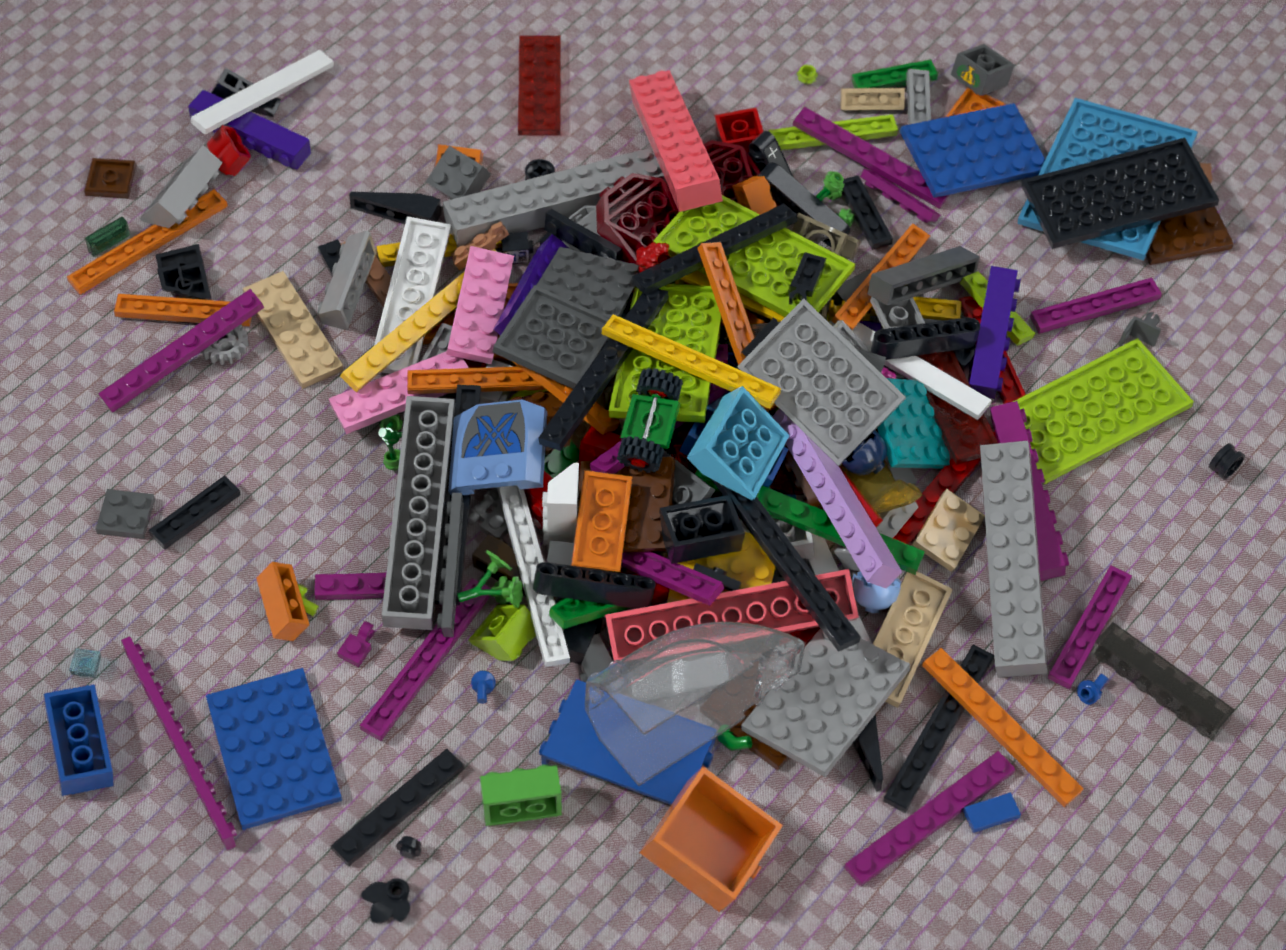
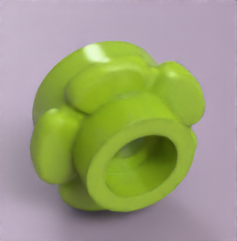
(807, 74)

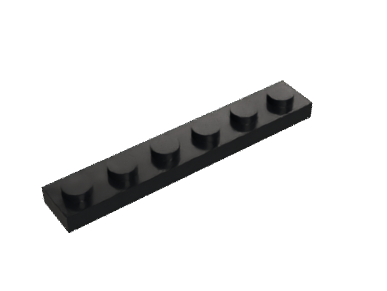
(397, 807)

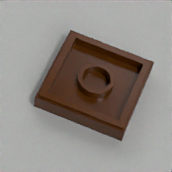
(110, 178)

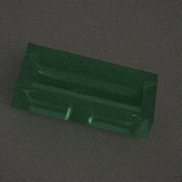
(107, 236)

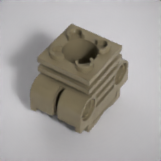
(815, 231)

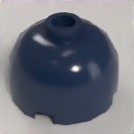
(867, 456)

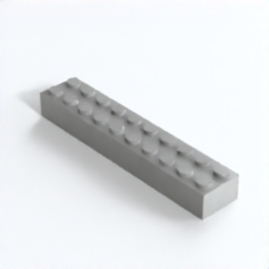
(525, 203)
(418, 513)
(1013, 560)

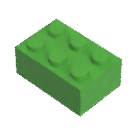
(521, 795)

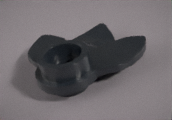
(385, 903)

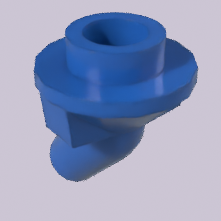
(483, 683)
(1089, 691)

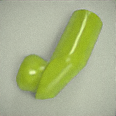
(310, 607)

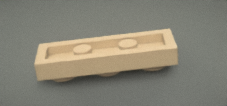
(872, 98)

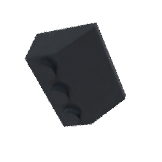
(701, 529)

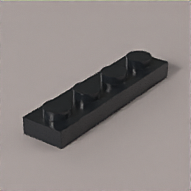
(866, 213)
(580, 236)
(194, 512)

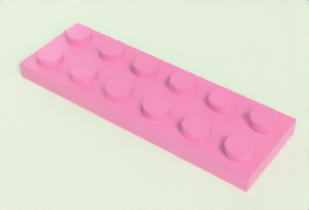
(480, 305)
(385, 395)

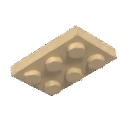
(948, 530)

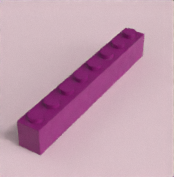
(1009, 427)

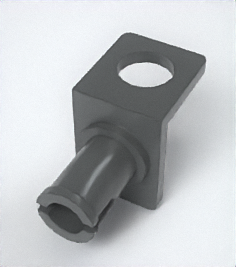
(1142, 329)

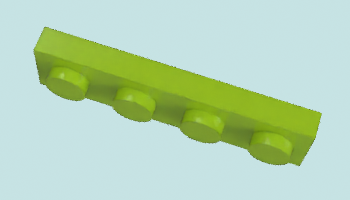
(976, 286)

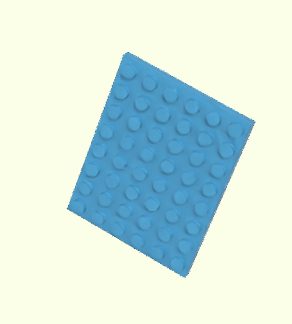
(1100, 132)

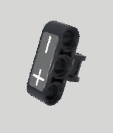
(766, 150)

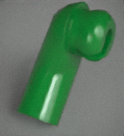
(734, 743)

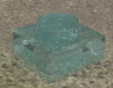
(85, 662)

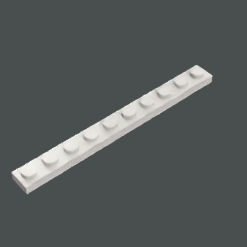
(528, 555)

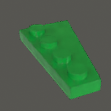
(574, 612)

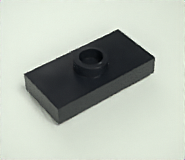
(720, 575)

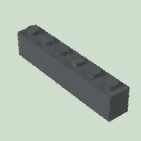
(922, 275)

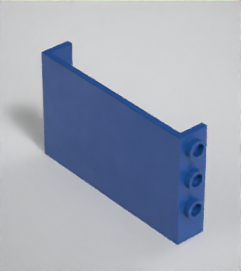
(578, 747)

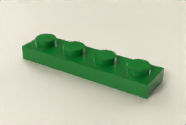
(892, 76)

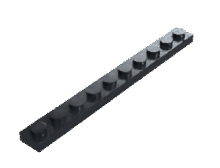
(599, 375)
(466, 398)
(794, 570)

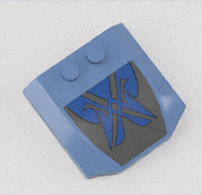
(497, 447)

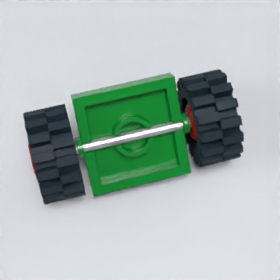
(650, 420)

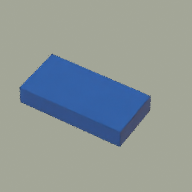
(991, 812)

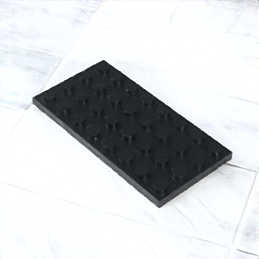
(1119, 193)

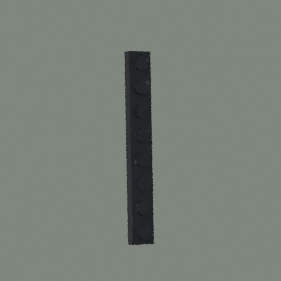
(731, 241)

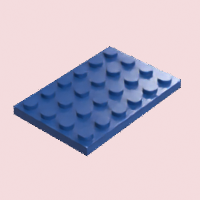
(973, 150)
(273, 748)

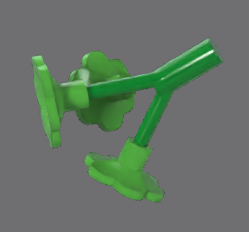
(503, 591)

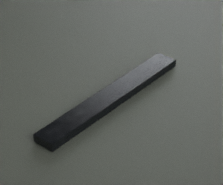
(934, 736)

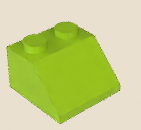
(505, 632)

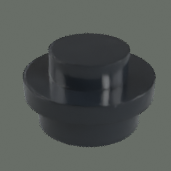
(409, 847)

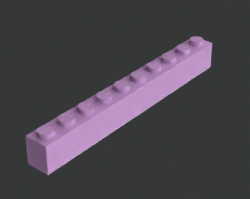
(841, 506)

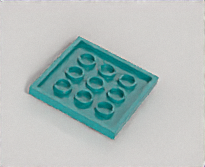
(912, 432)

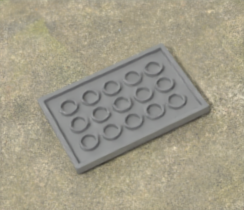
(823, 382)
(826, 702)

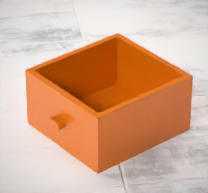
(711, 839)

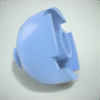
(872, 596)

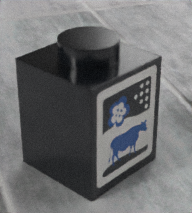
(518, 246)

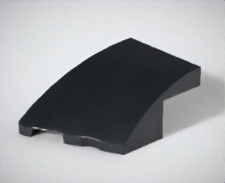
(183, 272)

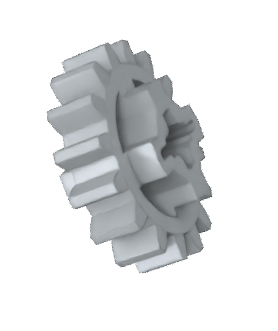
(228, 347)

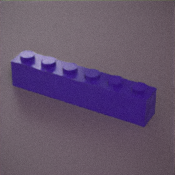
(261, 134)
(531, 277)
(993, 331)

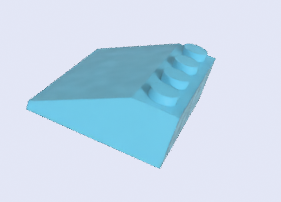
(739, 444)

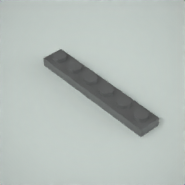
(449, 575)

